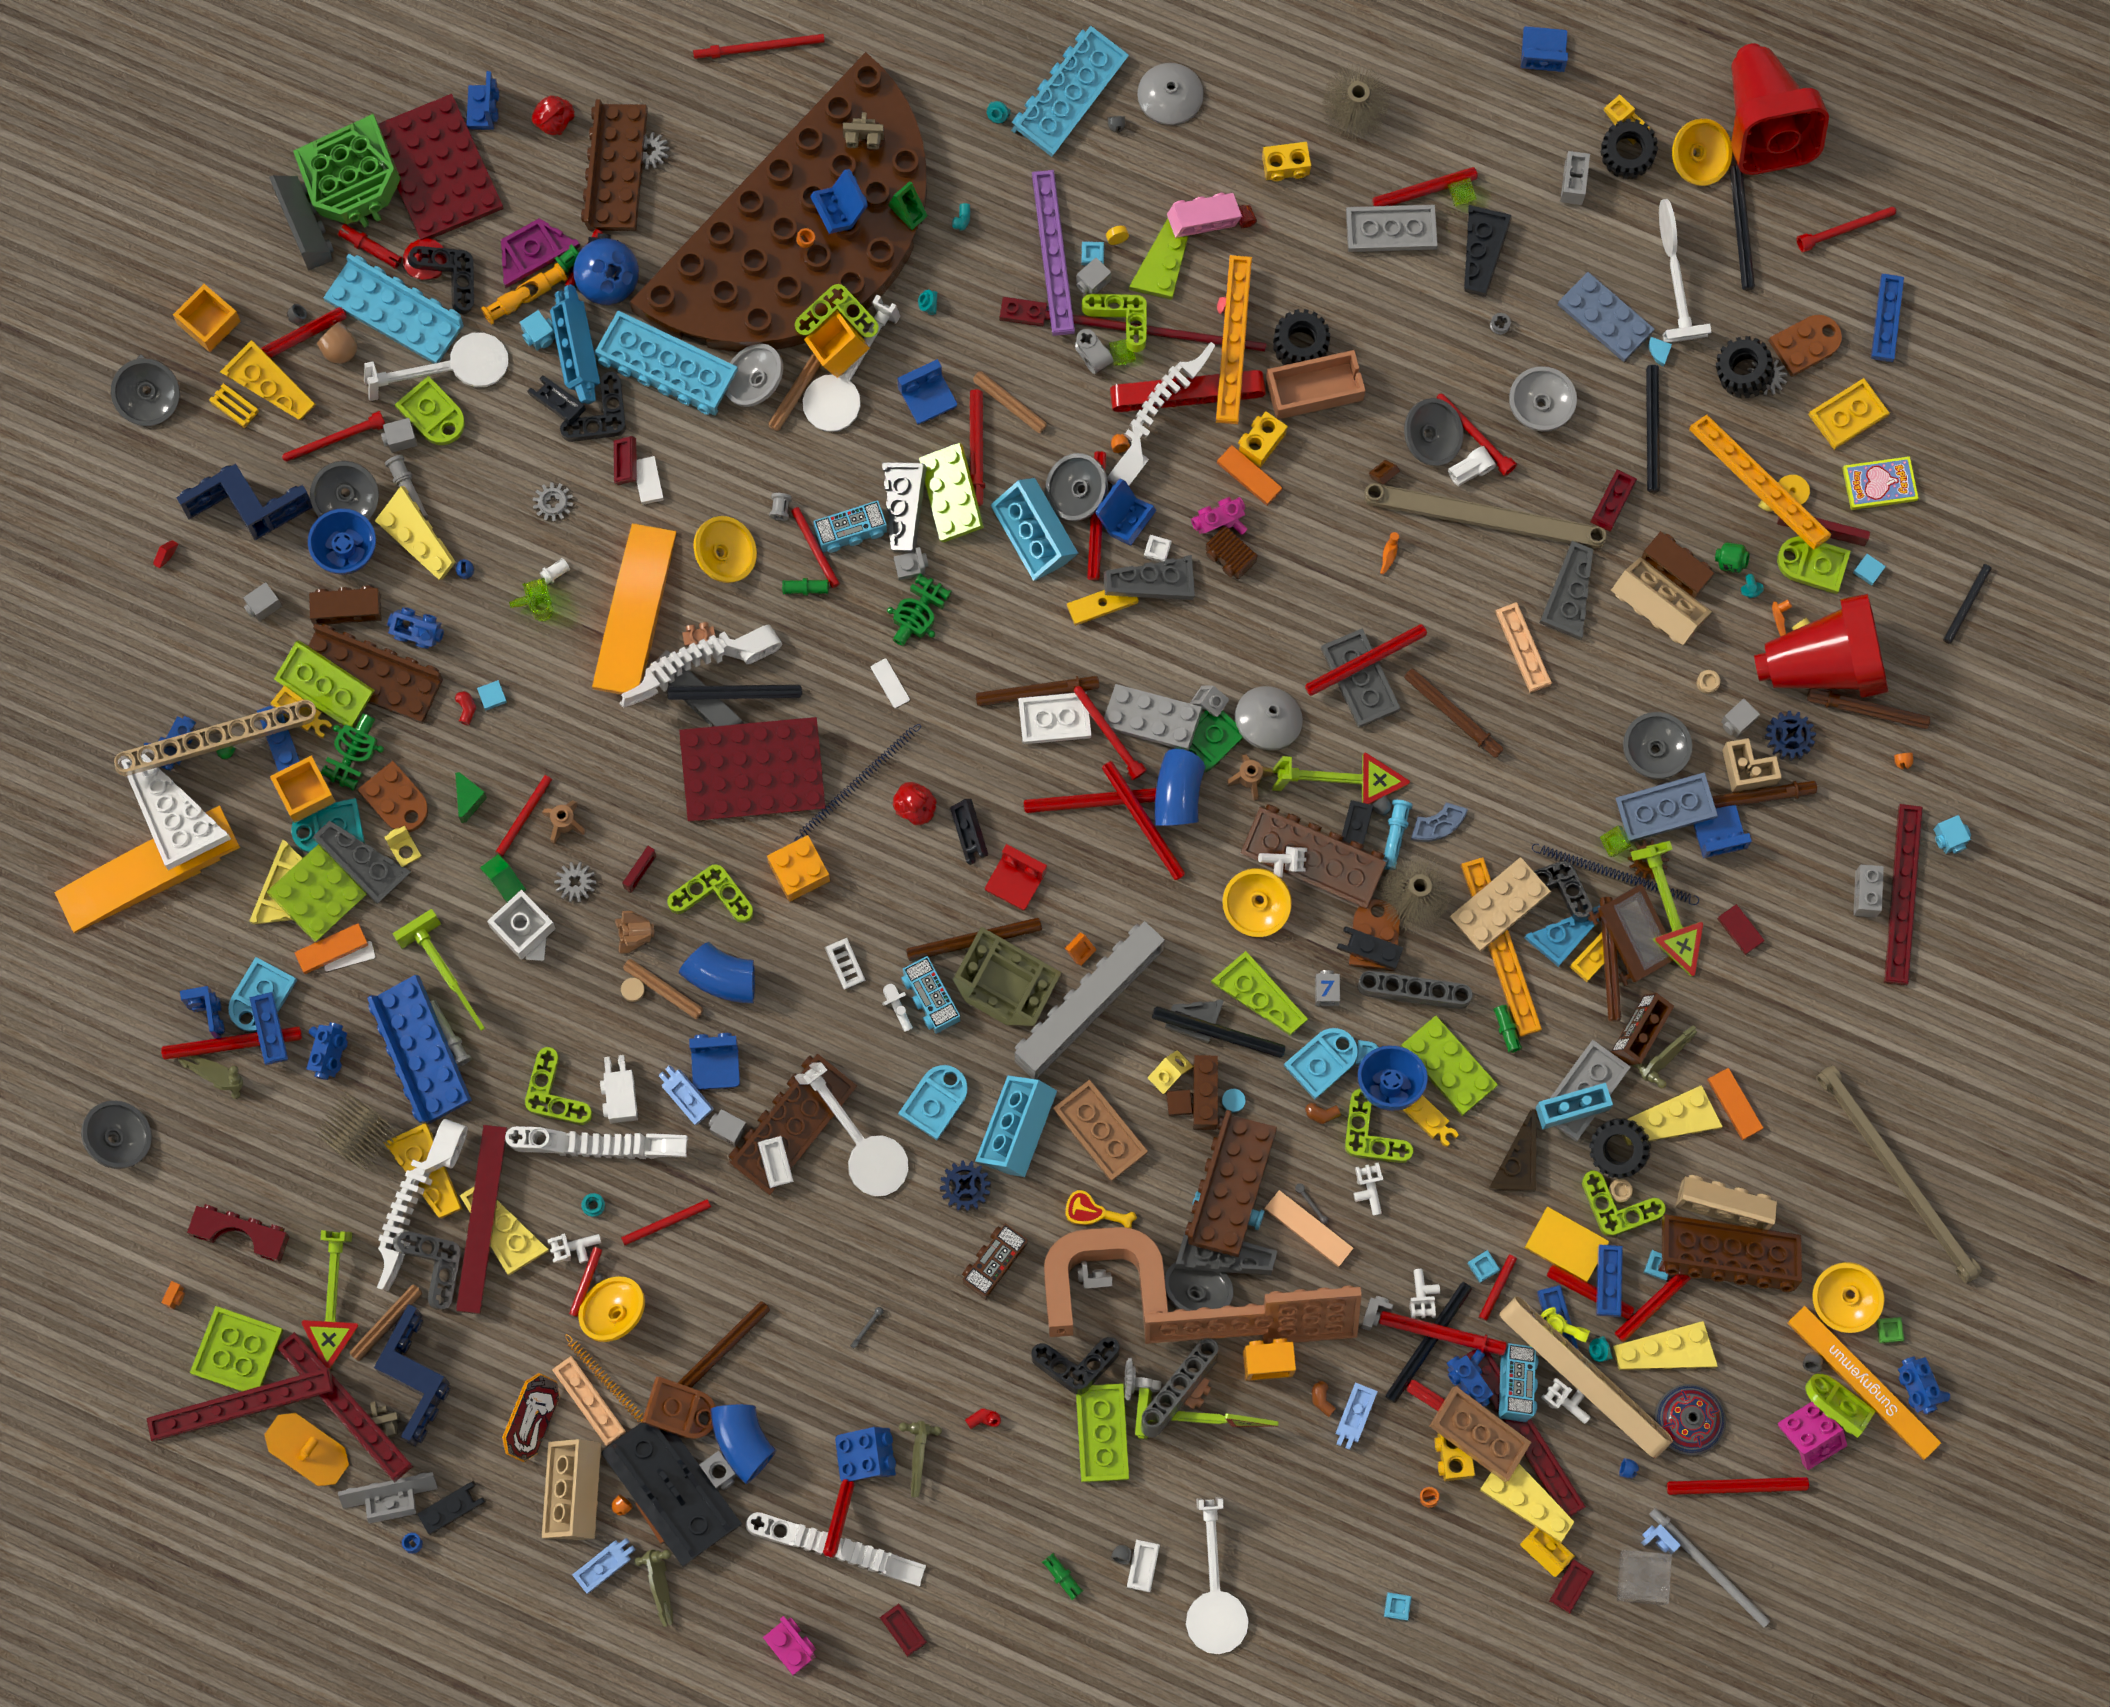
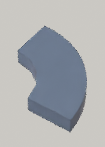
(1439, 825)

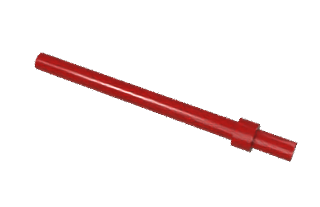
(716, 51)

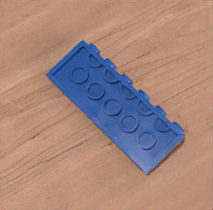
(419, 1050)

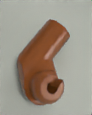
(1320, 1115)
(1319, 1398)

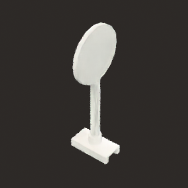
(1669, 239)
(475, 360)
(835, 402)
(876, 1163)
(1216, 1618)

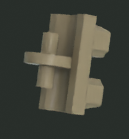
(863, 129)
(388, 1422)

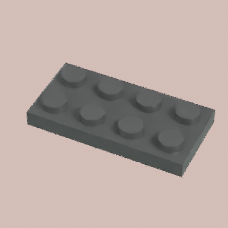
(1367, 690)

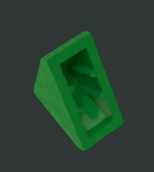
(908, 206)
(468, 797)
(502, 877)

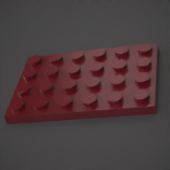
(439, 168)
(752, 769)

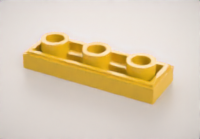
(1089, 608)

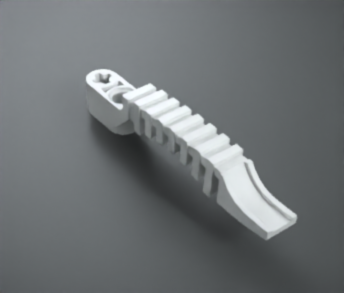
(1133, 459)
(747, 648)
(571, 1143)
(443, 1153)
(853, 1552)

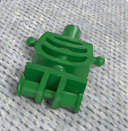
(909, 624)
(362, 730)

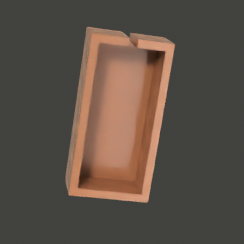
(1315, 384)

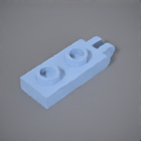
(685, 1095)
(1355, 1414)
(603, 1565)

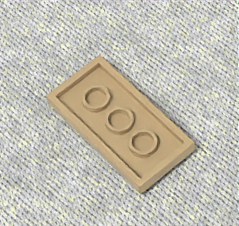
(1500, 904)

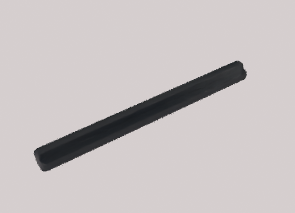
(1742, 228)
(1653, 428)
(734, 692)
(1218, 1032)
(1427, 1343)

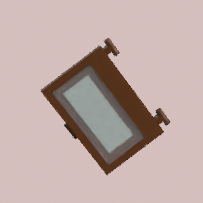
(1632, 928)

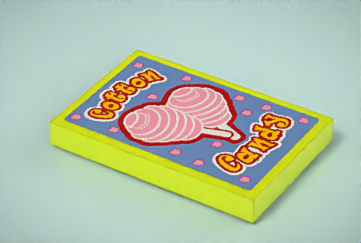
(1880, 483)

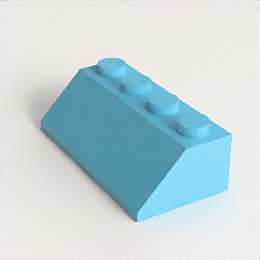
(1034, 528)
(1016, 1125)

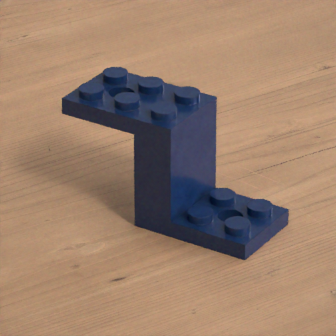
(232, 485)
(412, 1375)

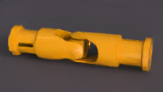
(512, 300)

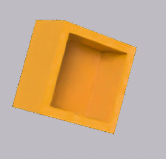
(206, 318)
(836, 344)
(302, 789)
(798, 868)
(1269, 1360)

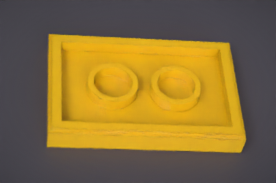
(1848, 413)
(1565, 1244)

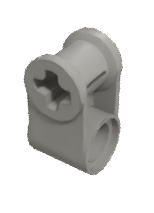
(1094, 354)

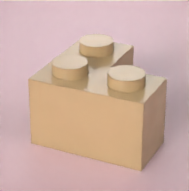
(1746, 772)

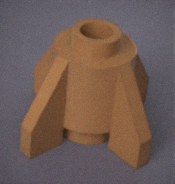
(1250, 780)
(563, 825)
(633, 931)

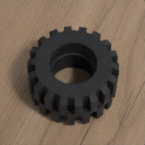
(1624, 166)
(1303, 323)
(1740, 351)
(1634, 1133)

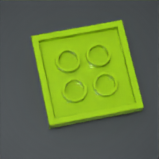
(316, 893)
(236, 1350)

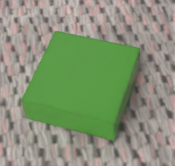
(1890, 1330)

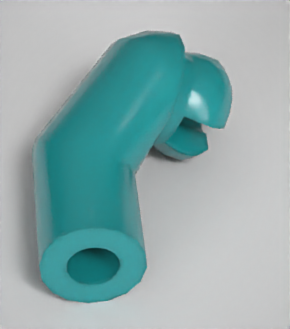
(964, 217)

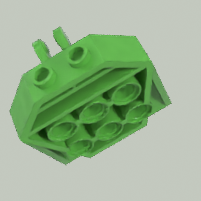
(368, 190)

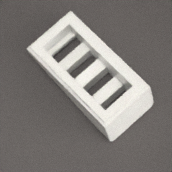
(852, 960)

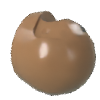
(338, 344)

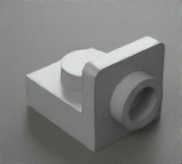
(910, 564)
(1210, 699)
(1098, 1278)
(1372, 1316)

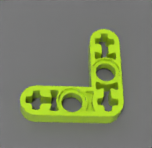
(842, 306)
(1130, 313)
(716, 887)
(543, 1093)
(1368, 1141)
(1620, 1215)

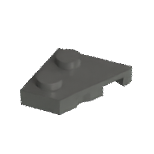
(1205, 1011)

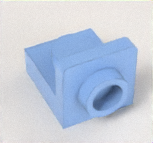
(1664, 1539)

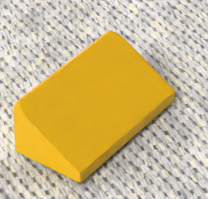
(1547, 1551)

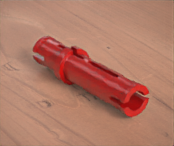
(362, 241)

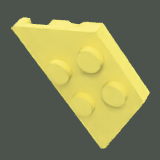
(266, 908)

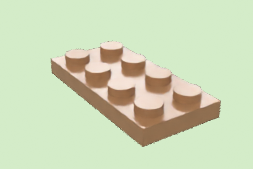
(1100, 1130)
(1480, 1434)

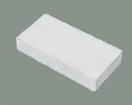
(648, 481)
(775, 1162)
(1143, 1566)

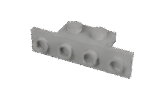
(388, 1499)

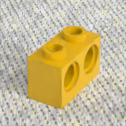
(1285, 155)
(1266, 441)
(1448, 1455)

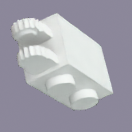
(619, 1092)

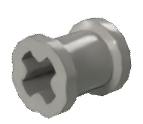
(780, 506)

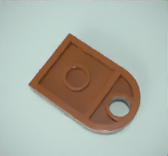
(1805, 343)
(395, 797)
(1376, 927)
(677, 1409)

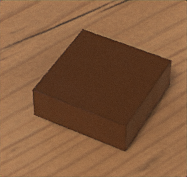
(1384, 472)
(1179, 1103)

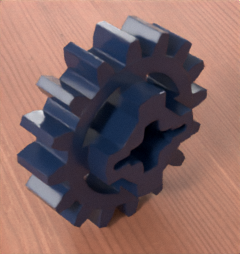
(1783, 729)
(957, 1179)

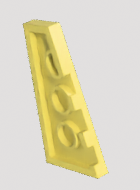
(410, 529)
(1678, 1116)
(510, 1239)
(1671, 1349)
(1529, 1502)

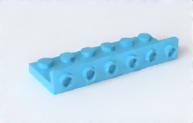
(1069, 90)
(394, 309)
(665, 363)

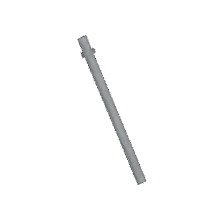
(1709, 1567)

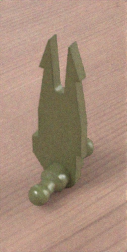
(1650, 1071)
(221, 1076)
(921, 1432)
(658, 1582)

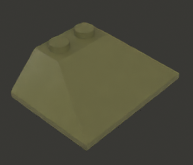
(1004, 980)

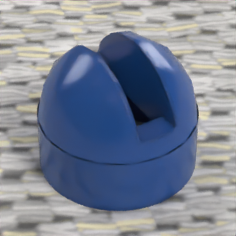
(469, 569)
(1628, 1468)
(408, 1548)

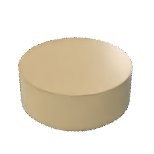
(1708, 681)
(632, 989)
(1620, 1190)

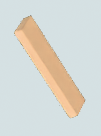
(1523, 647)
(1308, 1228)
(589, 1401)

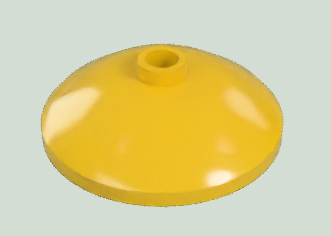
(1712, 152)
(732, 542)
(1246, 912)
(611, 1309)
(1846, 1312)

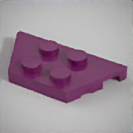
(531, 250)

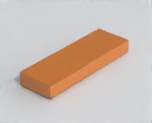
(1249, 475)
(331, 948)
(1735, 1104)

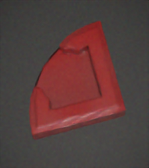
(164, 553)

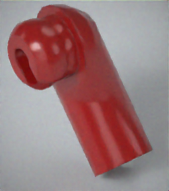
(468, 706)
(983, 1416)

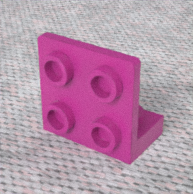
(1813, 1434)
(789, 1646)

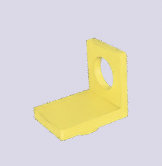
(399, 838)
(1169, 1071)

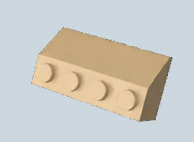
(1660, 601)
(1725, 1203)
(571, 1490)

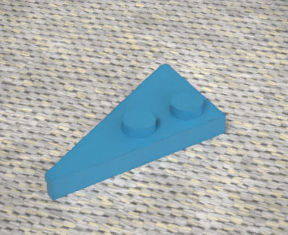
(1561, 938)

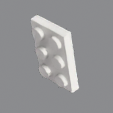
(1053, 718)

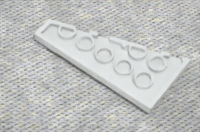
(173, 817)

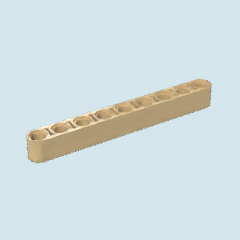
(207, 746)
(1586, 1377)

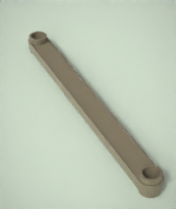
(1484, 515)
(1966, 1268)

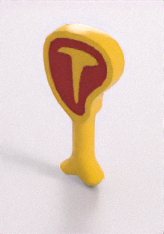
(1083, 1211)

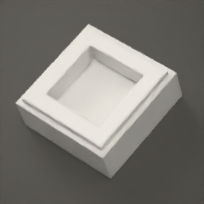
(1157, 548)

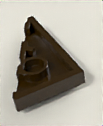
(1519, 1165)

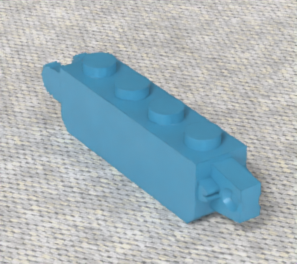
(575, 344)

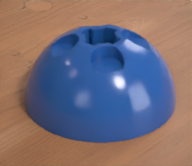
(596, 278)
(337, 531)
(1392, 1078)

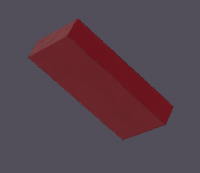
(625, 460)
(639, 869)
(1740, 929)
(1571, 1586)
(903, 1630)

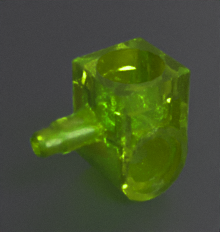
(536, 594)

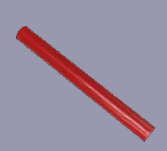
(817, 551)
(523, 816)
(665, 1222)

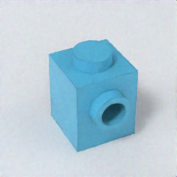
(537, 330)
(1952, 835)

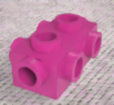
(1225, 514)

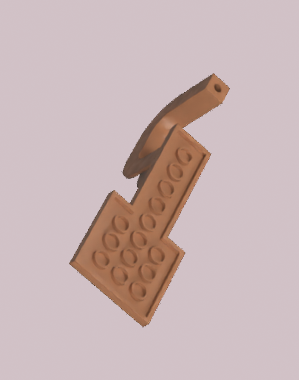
(1290, 1315)

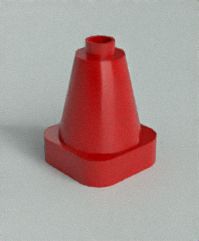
(1774, 118)
(1828, 653)

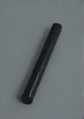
(1966, 605)

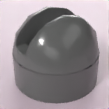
(1115, 121)
(296, 313)
(1382, 806)
(1813, 1362)
(1121, 1554)

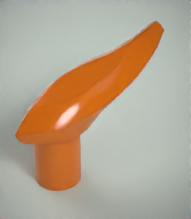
(1389, 552)
(1778, 610)

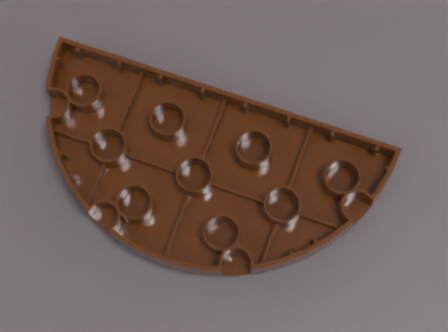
(742, 270)

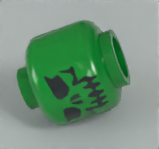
(1732, 557)

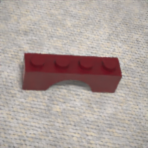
(210, 1225)

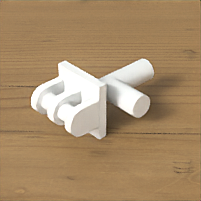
(1293, 860)
(893, 997)
(1371, 1192)
(578, 1245)
(1423, 1305)
(1562, 1399)

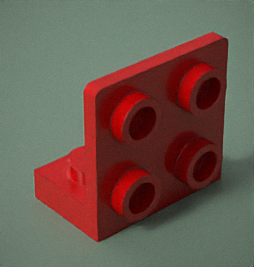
(1016, 877)

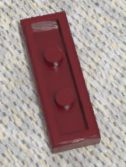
(1613, 500)

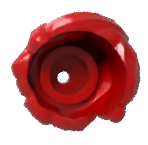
(553, 115)
(914, 803)

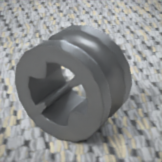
(1503, 317)

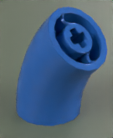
(1178, 788)
(720, 974)
(741, 1439)

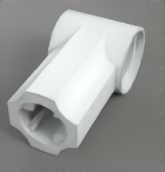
(1477, 463)

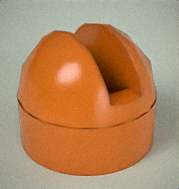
(808, 236)
(1119, 443)
(1904, 760)
(1427, 1493)
(621, 1505)

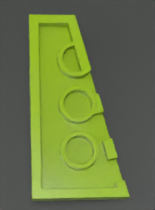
(1162, 265)
(1257, 991)

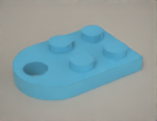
(258, 980)
(1321, 1062)
(935, 1102)

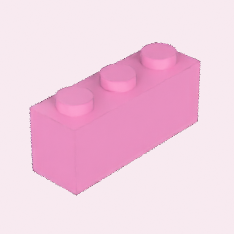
(1204, 214)

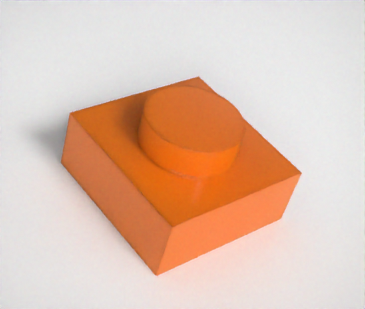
(1080, 949)
(173, 1295)

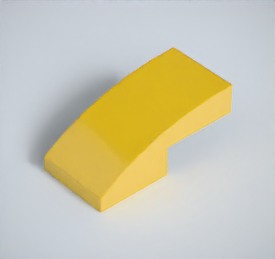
(1619, 110)

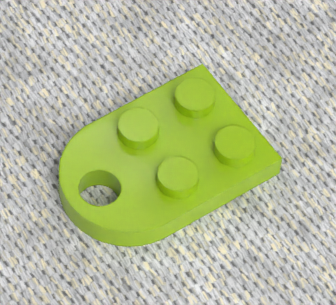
(431, 412)
(1817, 567)
(1839, 1403)

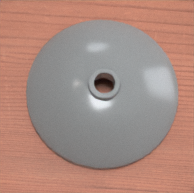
(1168, 105)
(757, 375)
(1544, 386)
(1267, 729)

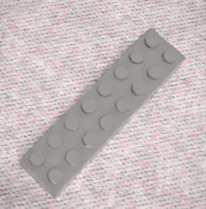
(1089, 1000)

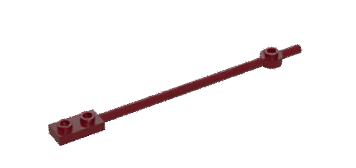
(1035, 313)

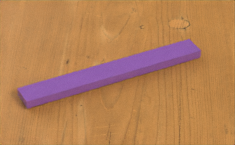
(1053, 253)

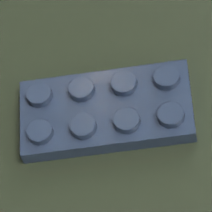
(1605, 316)
(1666, 807)

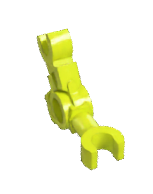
(1561, 1325)

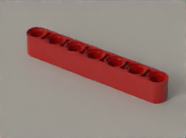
(1200, 391)

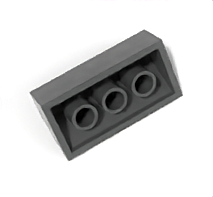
(302, 221)

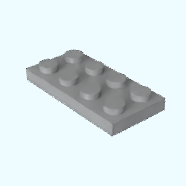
(1391, 228)
(1152, 717)
(1591, 1069)

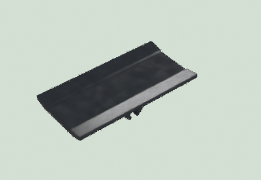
(671, 1490)

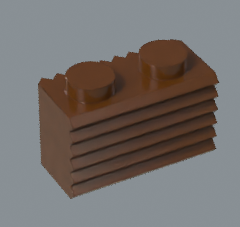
(1230, 553)

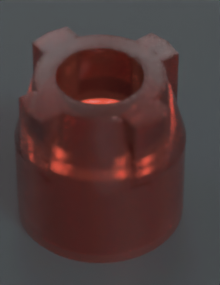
(1248, 217)

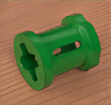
(572, 251)

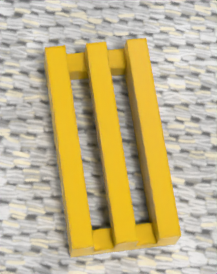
(220, 395)

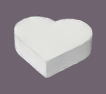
(1153, 1385)

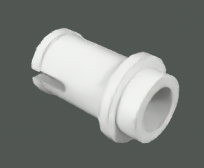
(554, 571)

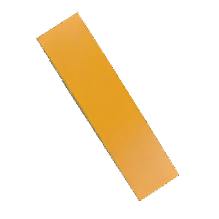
(634, 609)
(133, 879)

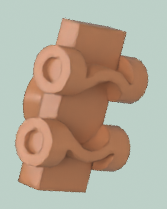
(694, 636)
(1194, 1399)

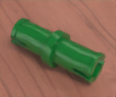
(805, 586)
(1507, 1028)
(1062, 1576)

